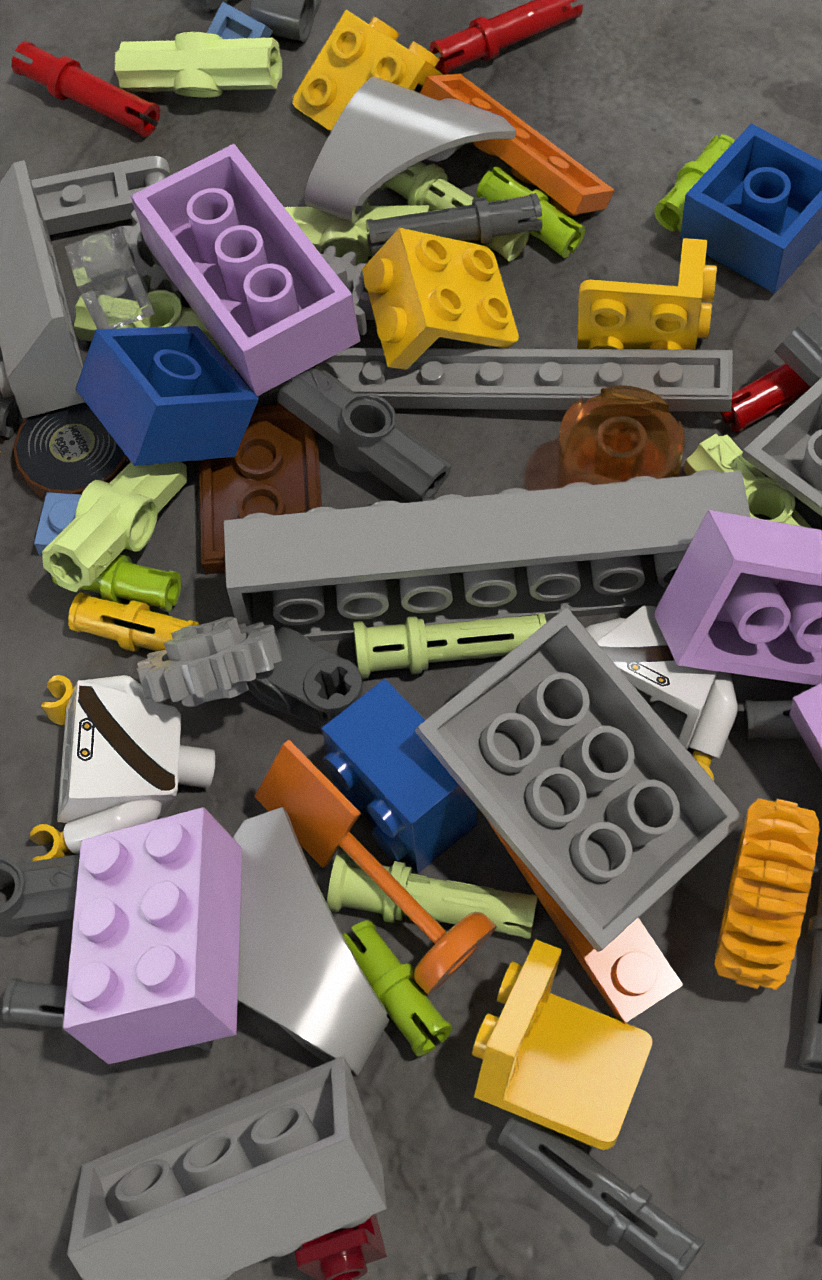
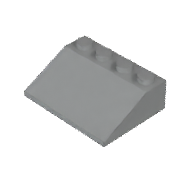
(580, 778)

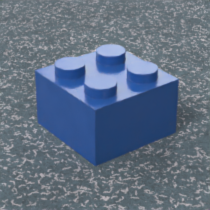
(758, 208)
(165, 394)
(396, 778)

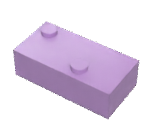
(246, 269)

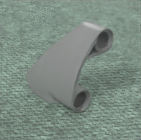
(386, 133)
(294, 953)

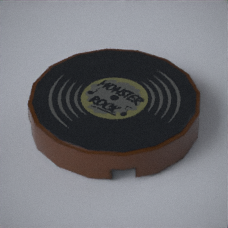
(66, 451)

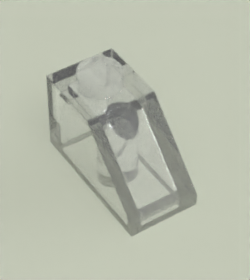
(110, 279)

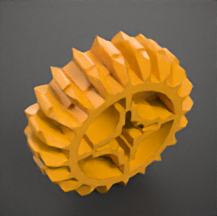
(767, 894)

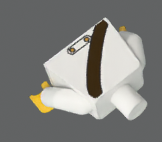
(689, 700)
(116, 760)

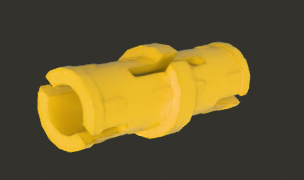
(98, 617)

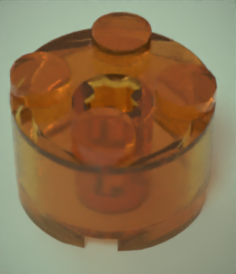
(619, 438)

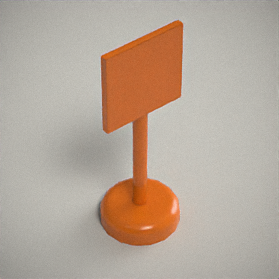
(323, 824)

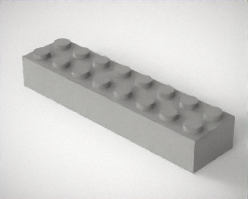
(471, 555)

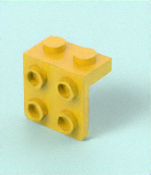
(353, 57)
(436, 289)
(650, 314)
(558, 1057)

